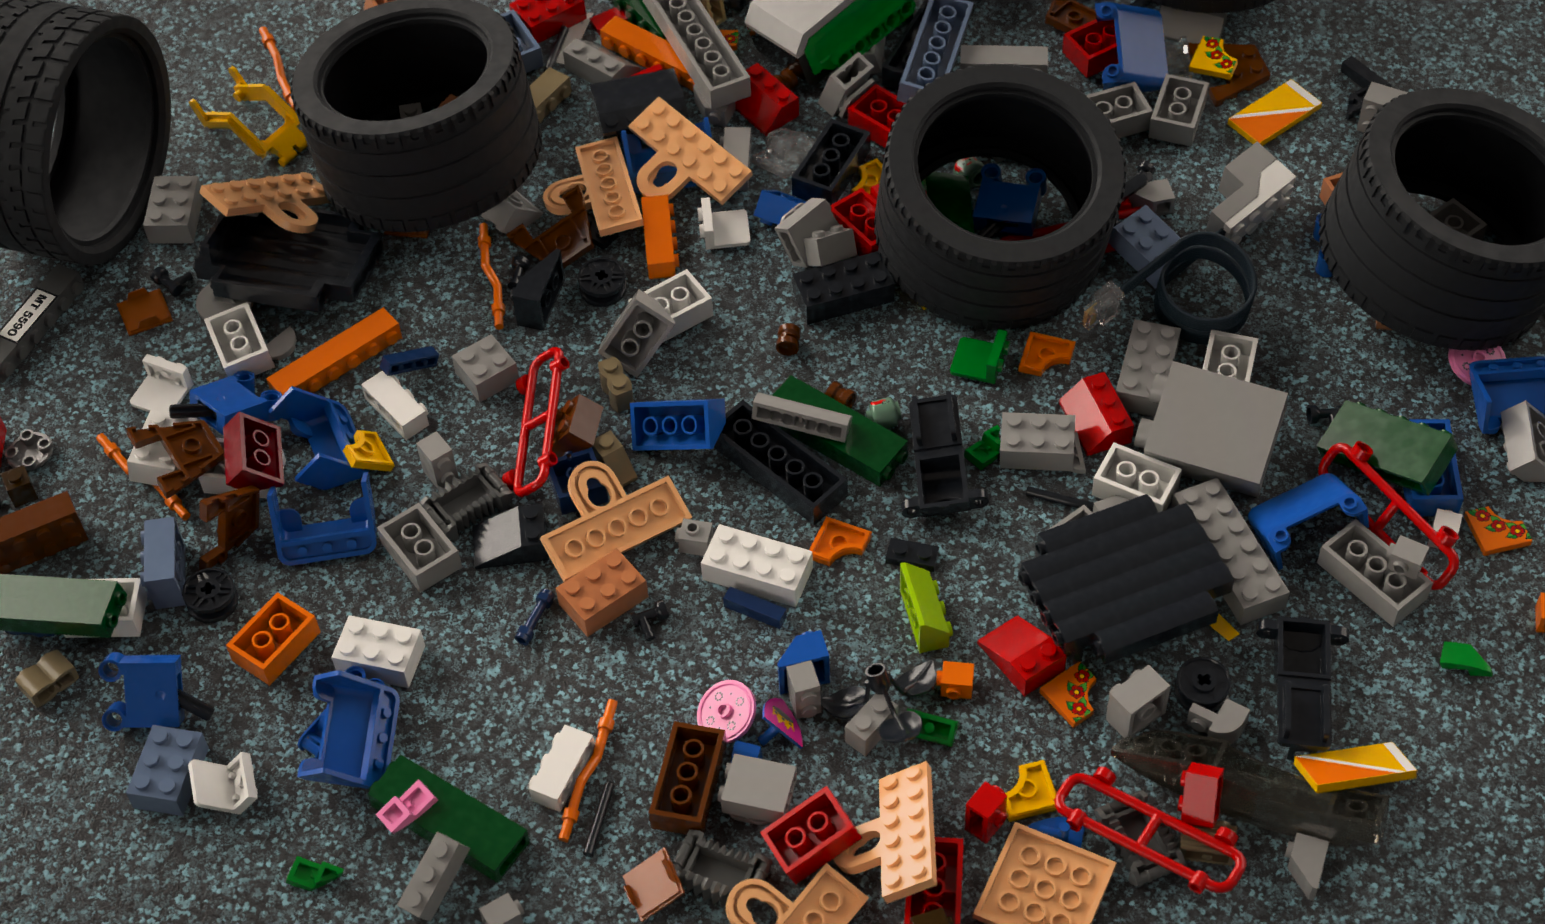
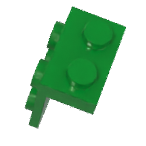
(980, 359)

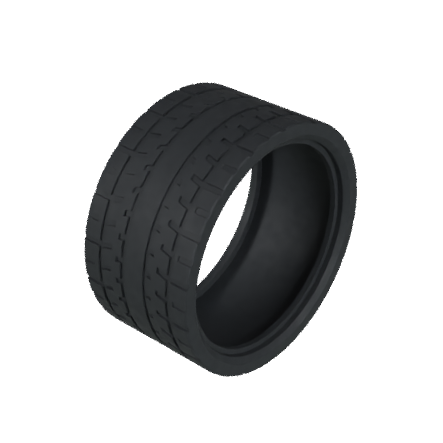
(112, 118)

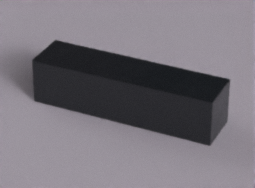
(1360, 73)

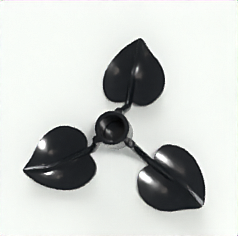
(900, 728)

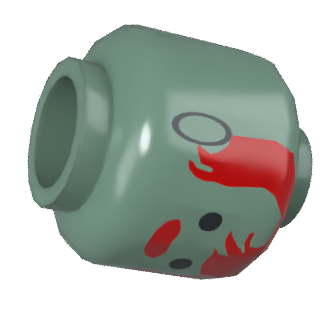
(969, 167)
(884, 412)

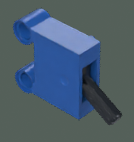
(1008, 206)
(224, 399)
(151, 692)

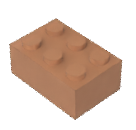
(602, 592)

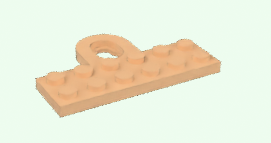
(689, 151)
(605, 187)
(270, 196)
(619, 524)
(905, 835)
(824, 900)

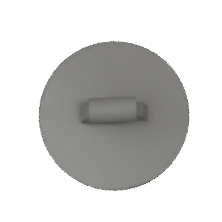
(210, 305)

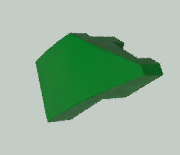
(986, 450)
(1464, 657)
(311, 875)

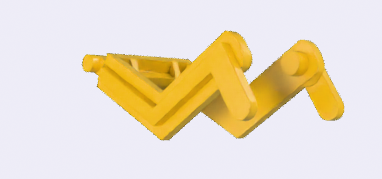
(279, 143)

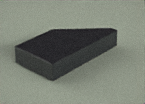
(1355, 103)

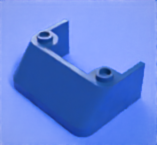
(328, 431)
(324, 540)

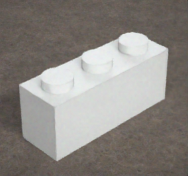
(395, 404)
(561, 767)

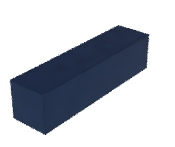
(409, 360)
(755, 607)

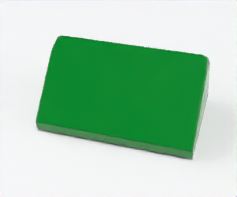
(937, 728)

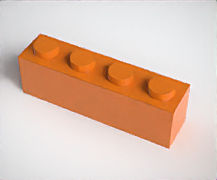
(658, 236)

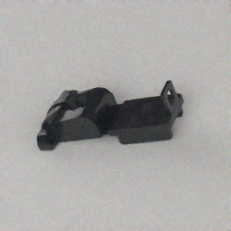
(939, 460)
(1303, 679)

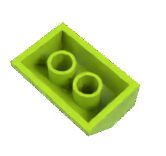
(924, 608)

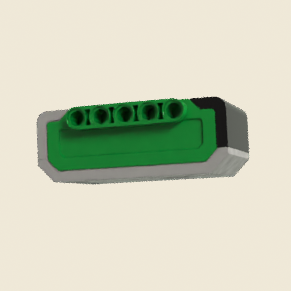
(821, 34)

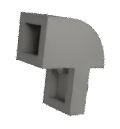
(1225, 725)

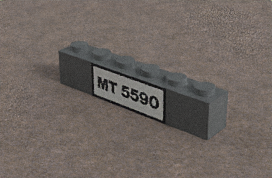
(37, 316)

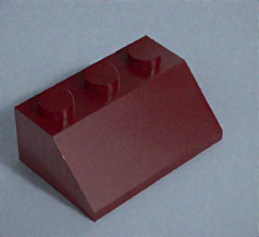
(252, 453)

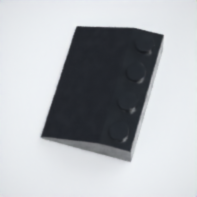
(624, 99)

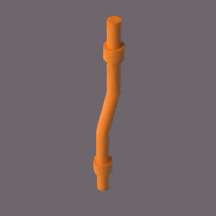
(270, 43)
(498, 306)
(114, 452)
(571, 812)

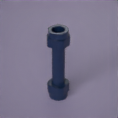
(525, 633)

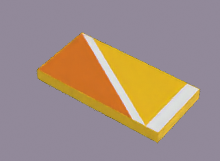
(1274, 113)
(1355, 767)

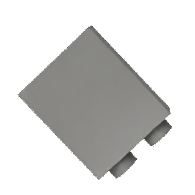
(1213, 426)

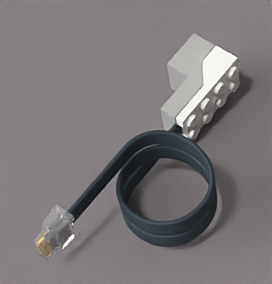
(1254, 189)

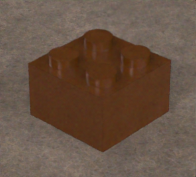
(576, 425)

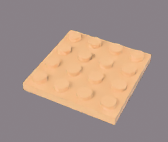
(1043, 882)

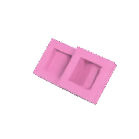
(407, 808)

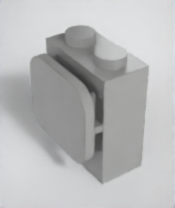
(846, 85)
(800, 223)
(757, 789)

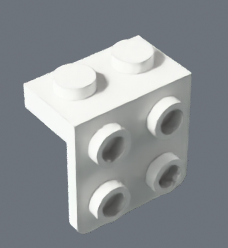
(724, 227)
(164, 385)
(223, 786)

